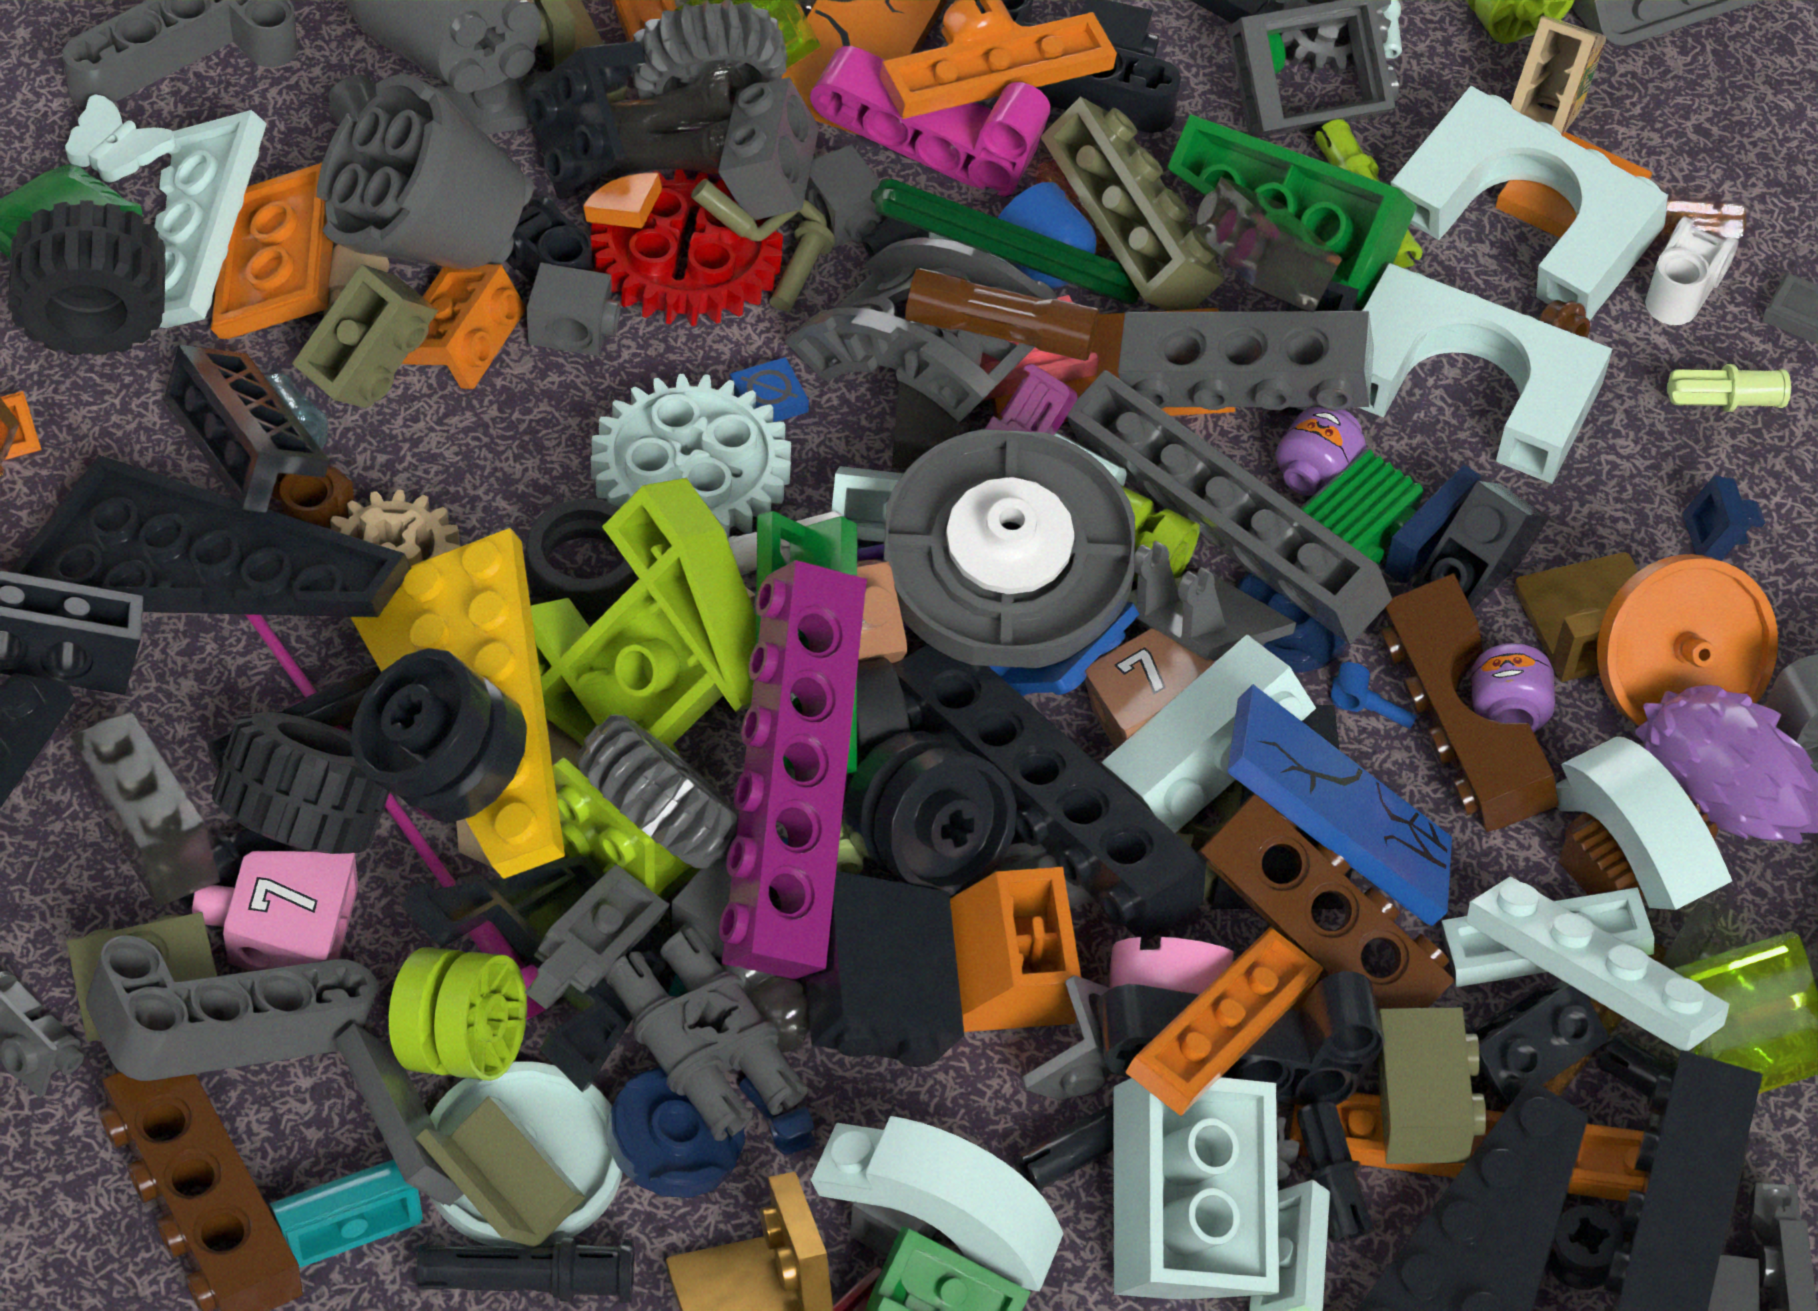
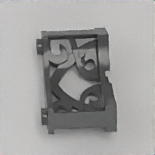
(869, 334)

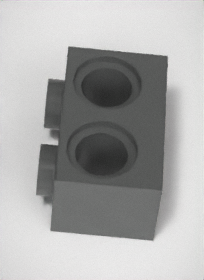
(769, 149)

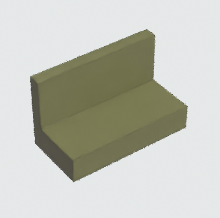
(505, 1173)

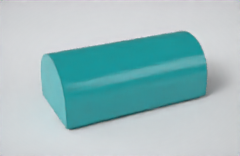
(347, 1212)

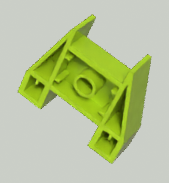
(668, 640)

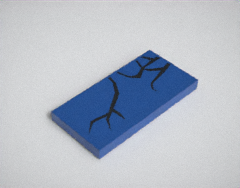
(1340, 805)

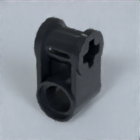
(548, 238)

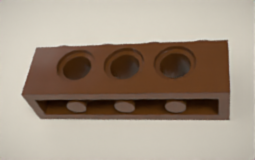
(1236, 858)
(262, 1267)

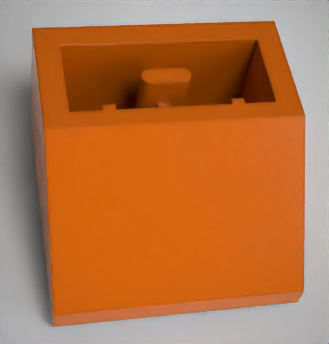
(1015, 950)

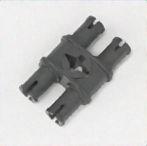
(705, 1033)

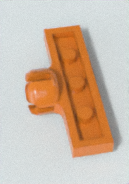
(993, 52)

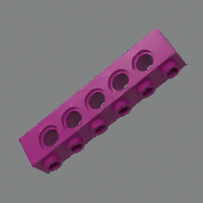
(830, 614)

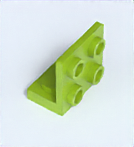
(609, 838)

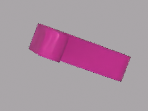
(961, 141)

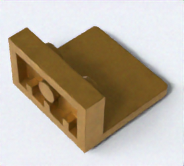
(1569, 608)
(765, 1273)

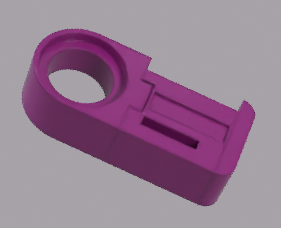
(1036, 405)

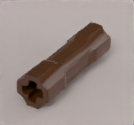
(1007, 315)

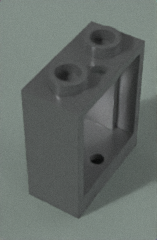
(1258, 78)

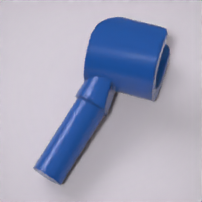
(1352, 694)

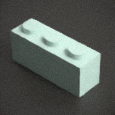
(1184, 750)

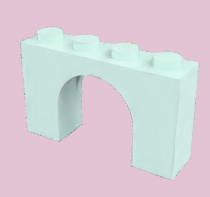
(1492, 143)
(1551, 367)

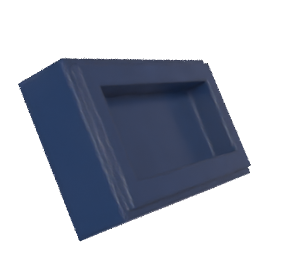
(1421, 534)

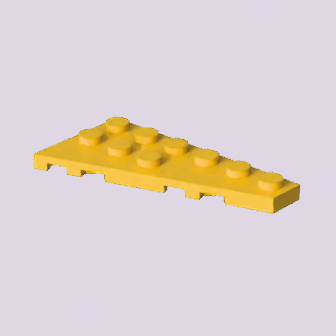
(481, 612)

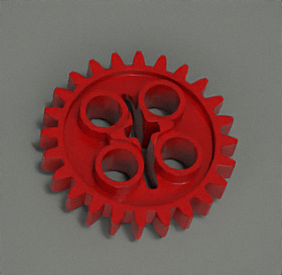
(720, 264)

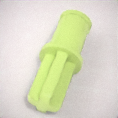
(1729, 387)

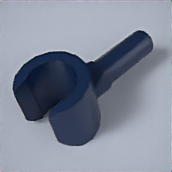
(789, 1129)

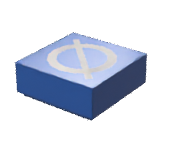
(774, 385)

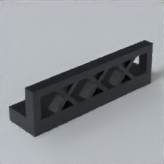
(239, 423)

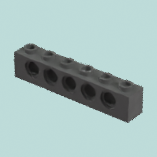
(1232, 507)

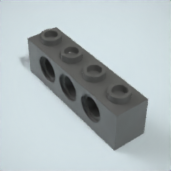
(1271, 345)

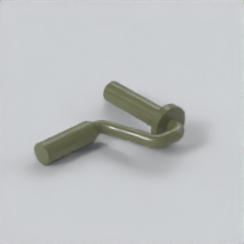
(811, 235)

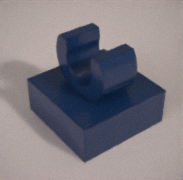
(1720, 518)

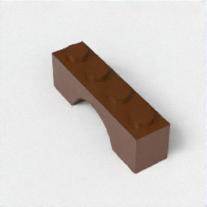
(1496, 762)

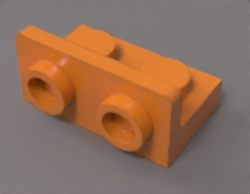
(472, 321)

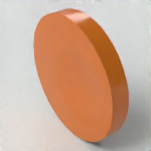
(1685, 628)

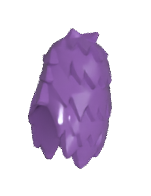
(1734, 762)

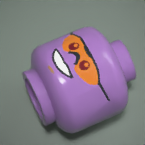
(1318, 448)
(1513, 685)

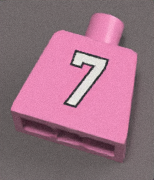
(283, 908)

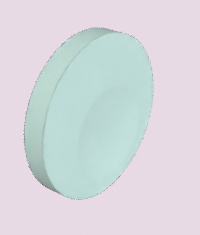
(563, 1122)

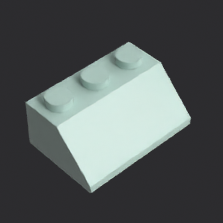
(1196, 1193)

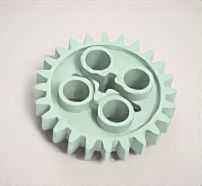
(700, 434)

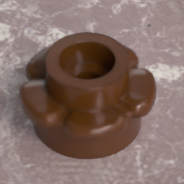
(1567, 316)

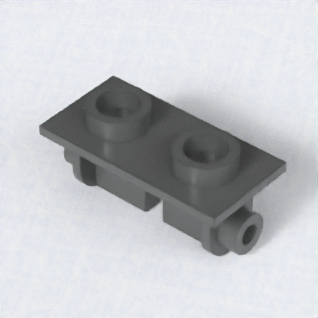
(36, 1047)

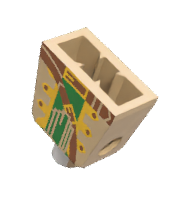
(1558, 72)

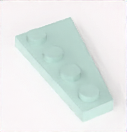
(202, 205)

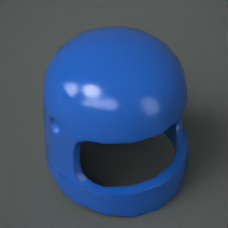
(1051, 214)

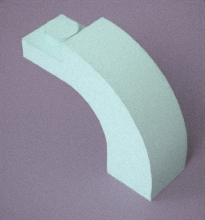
(1648, 819)
(950, 1185)

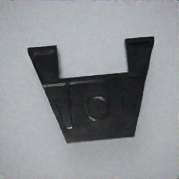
(524, 912)

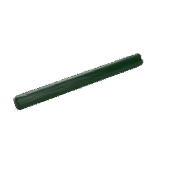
(1003, 239)

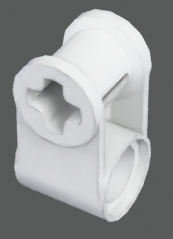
(1687, 273)

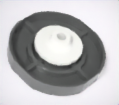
(1009, 548)

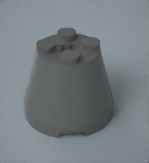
(456, 40)
(420, 182)

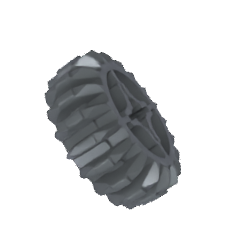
(709, 35)
(658, 791)

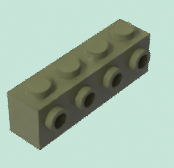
(1132, 206)

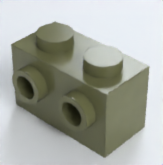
(365, 337)
(1427, 1086)

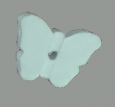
(113, 146)

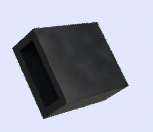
(887, 973)

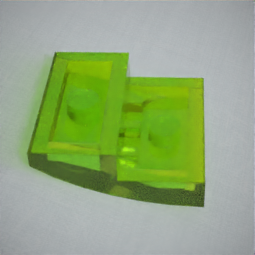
(1770, 1010)

